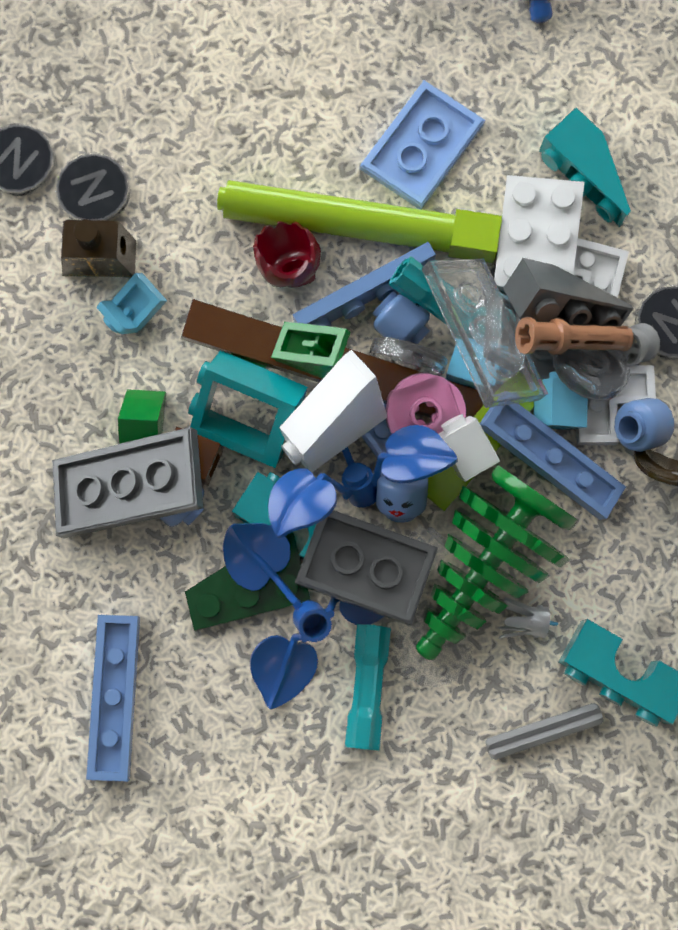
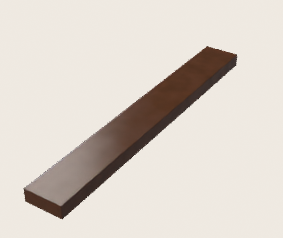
(256, 341)

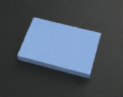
(422, 144)

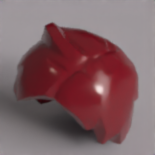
(287, 255)

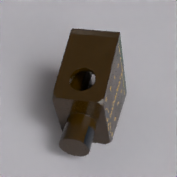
(94, 249)

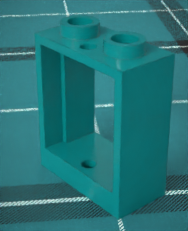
(253, 382)

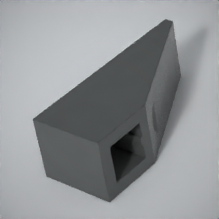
(550, 292)

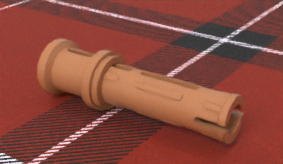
(559, 336)

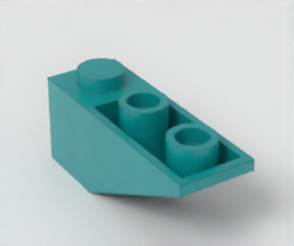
(584, 156)

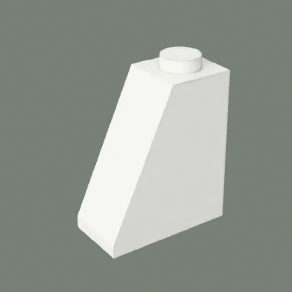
(334, 414)

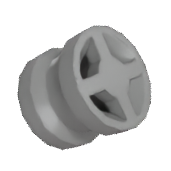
(646, 347)

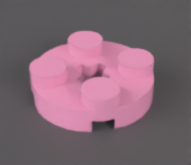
(420, 388)

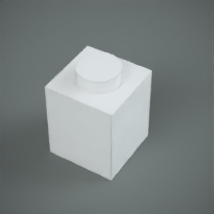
(470, 445)

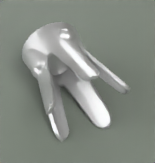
(535, 623)

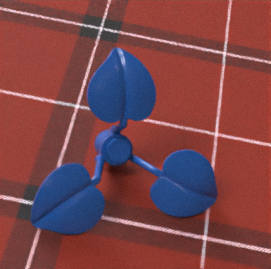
(302, 500)
(276, 664)

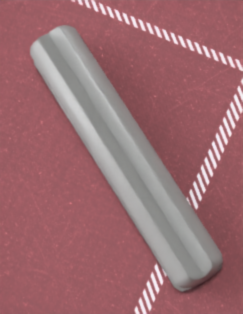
(544, 731)

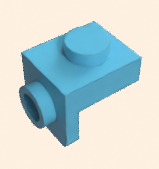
(132, 305)

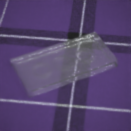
(462, 296)

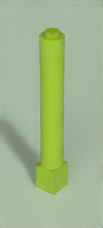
(460, 234)

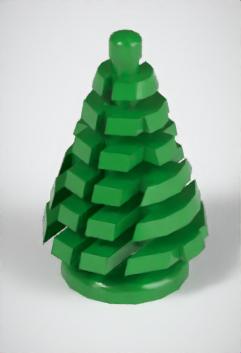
(485, 565)

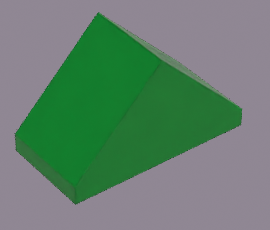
(310, 347)
(141, 415)

